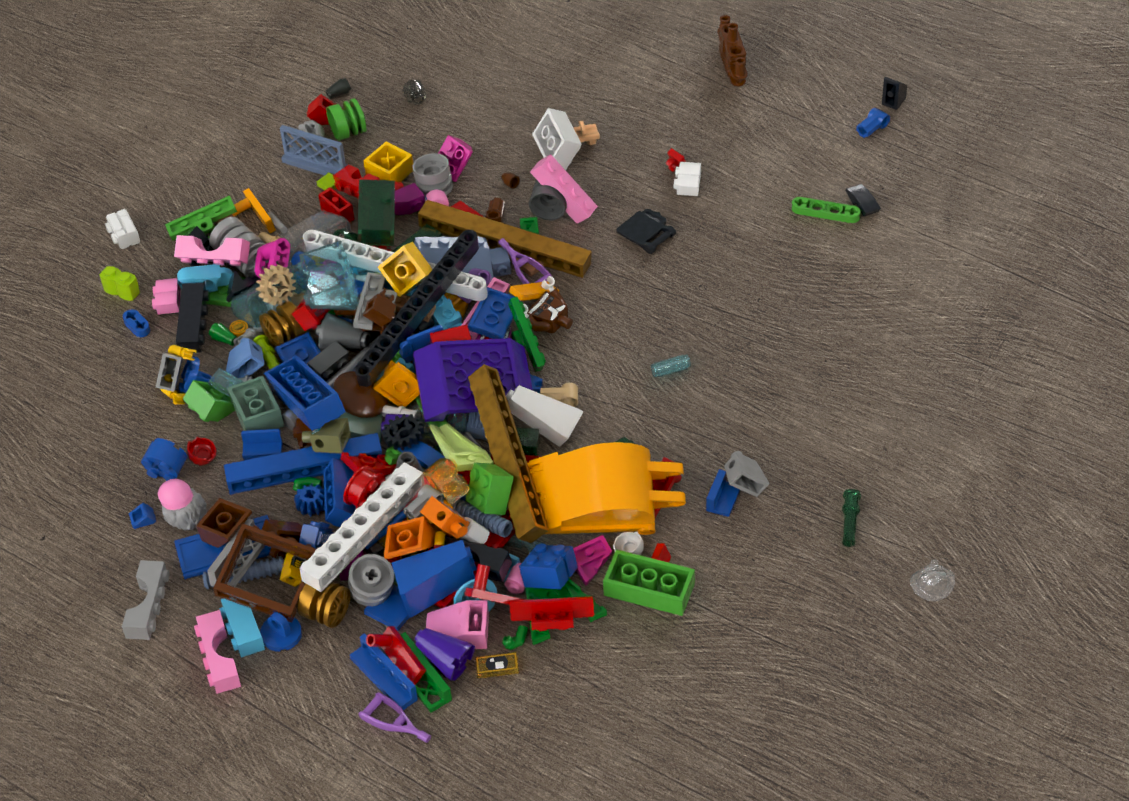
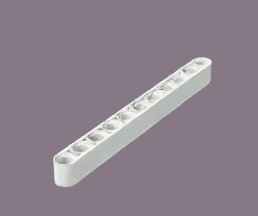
(371, 257)

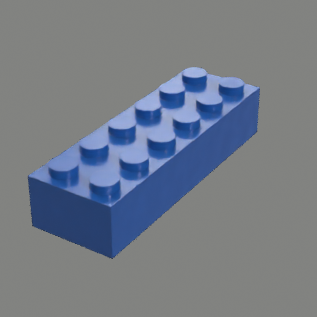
(305, 393)

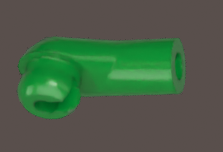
(299, 482)
(518, 640)

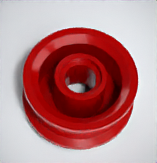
(362, 485)

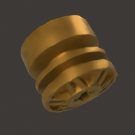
(281, 325)
(325, 606)

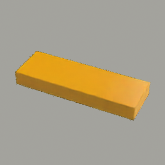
(528, 291)

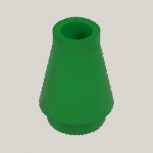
(222, 334)

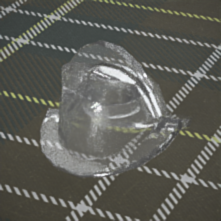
(933, 582)

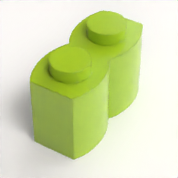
(119, 283)

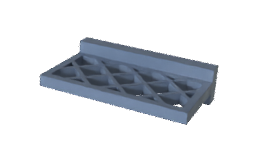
(311, 160)

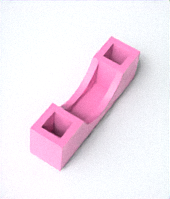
(551, 173)
(231, 251)
(222, 669)

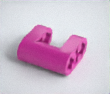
(271, 252)

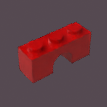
(348, 180)

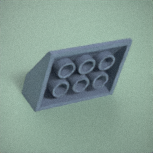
(435, 248)

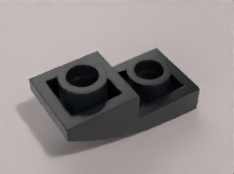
(864, 199)

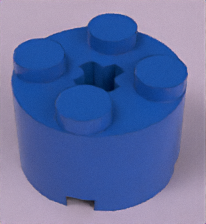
(163, 459)

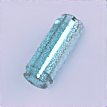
(670, 365)

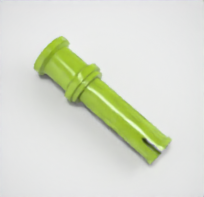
(267, 350)

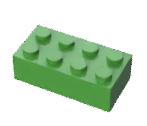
(649, 582)

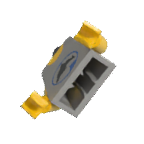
(170, 371)

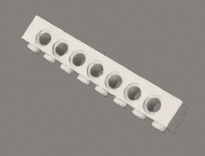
(361, 527)

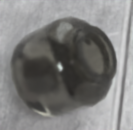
(414, 92)

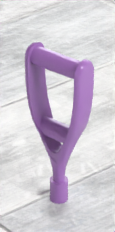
(523, 260)
(397, 724)

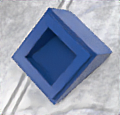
(142, 516)

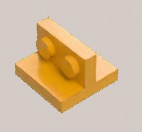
(398, 384)

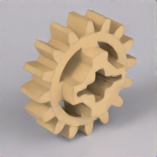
(275, 294)

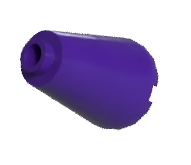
(445, 652)

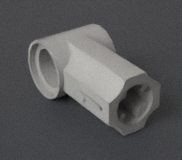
(413, 509)

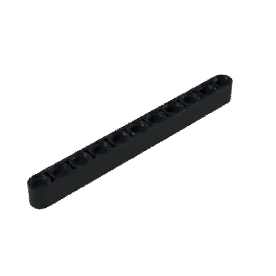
(416, 308)

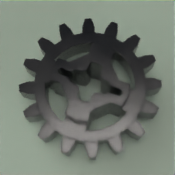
(403, 432)

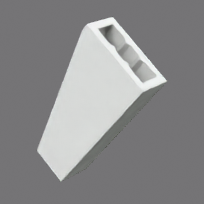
(541, 412)

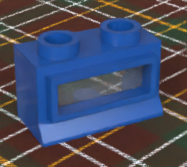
(315, 534)

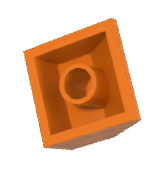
(408, 537)

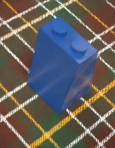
(433, 575)

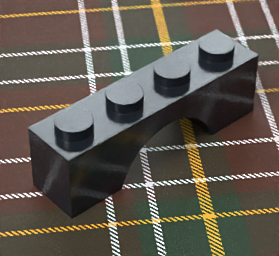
(496, 558)

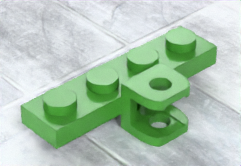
(202, 218)

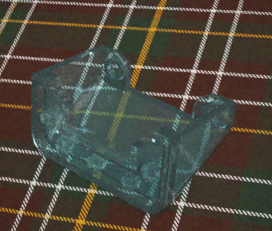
(329, 278)
(250, 306)

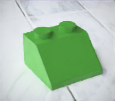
(208, 401)

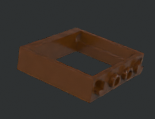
(249, 599)

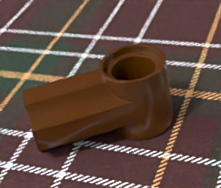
(496, 210)

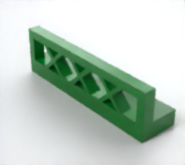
(433, 679)

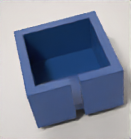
(548, 566)

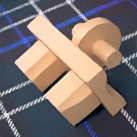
(587, 133)

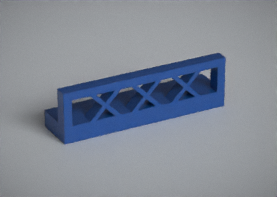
(384, 674)

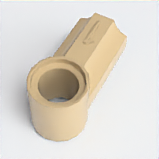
(566, 394)

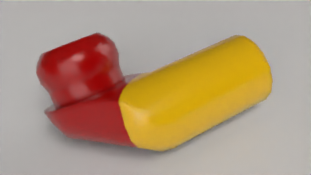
(439, 540)

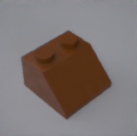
(222, 522)

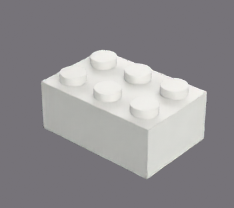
(557, 137)

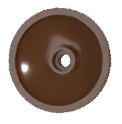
(356, 399)

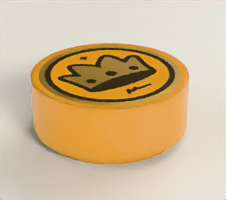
(238, 327)

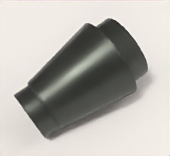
(338, 88)

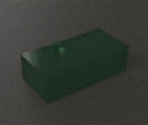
(376, 212)

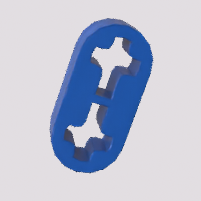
(139, 321)

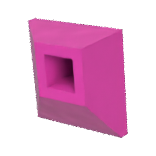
(457, 154)

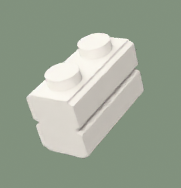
(122, 229)

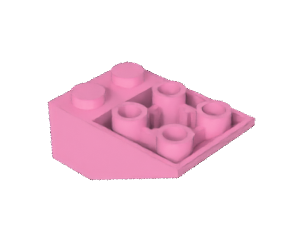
(463, 621)

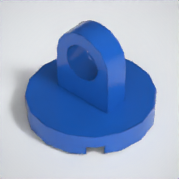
(190, 373)
(279, 633)

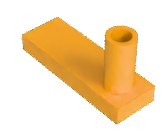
(251, 201)

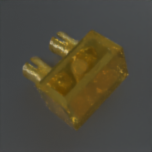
(445, 479)

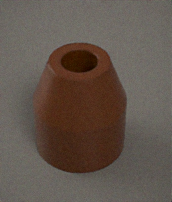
(510, 180)

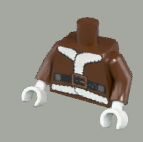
(549, 310)

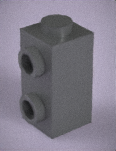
(329, 361)

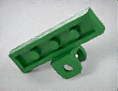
(525, 335)

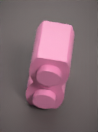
(167, 296)

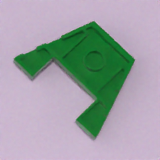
(569, 590)

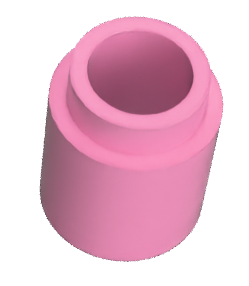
(514, 580)

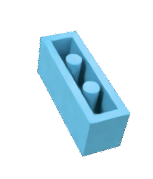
(243, 627)

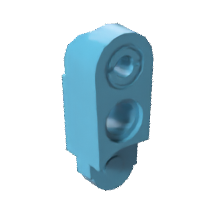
(210, 275)

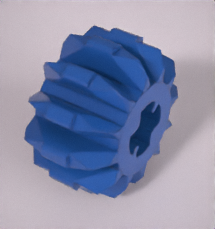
(310, 500)

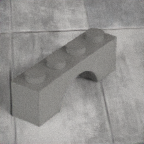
(140, 620)

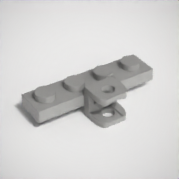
(373, 285)

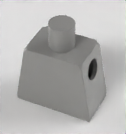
(745, 474)

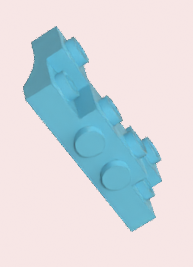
(444, 313)

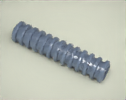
(492, 522)
(255, 570)

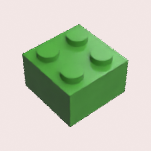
(489, 488)

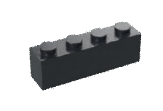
(192, 316)

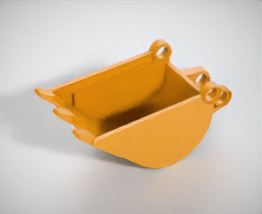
(603, 489)

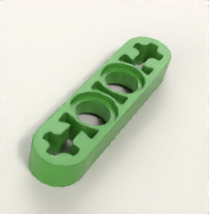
(826, 208)

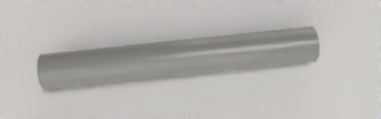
(278, 223)

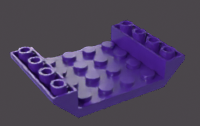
(445, 370)

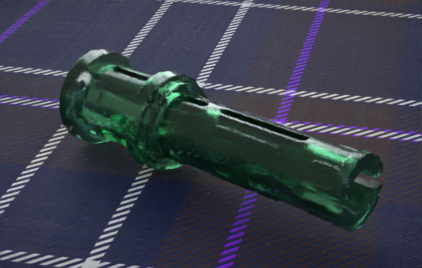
(850, 510)

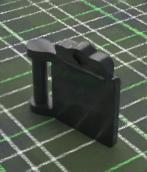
(644, 227)

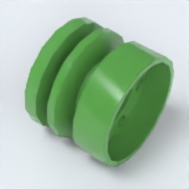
(349, 118)

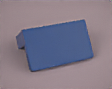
(261, 443)
(721, 495)

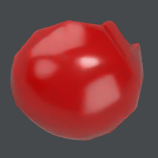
(201, 451)

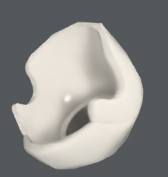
(629, 542)

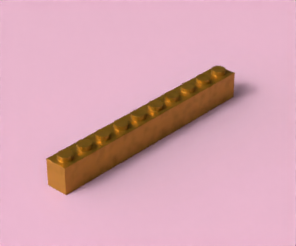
(548, 250)
(508, 452)

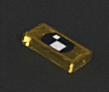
(497, 665)

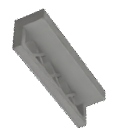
(247, 560)

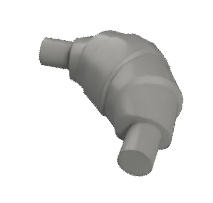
(313, 128)

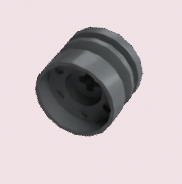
(547, 202)

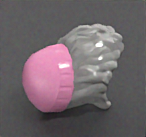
(181, 504)

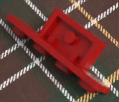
(552, 613)

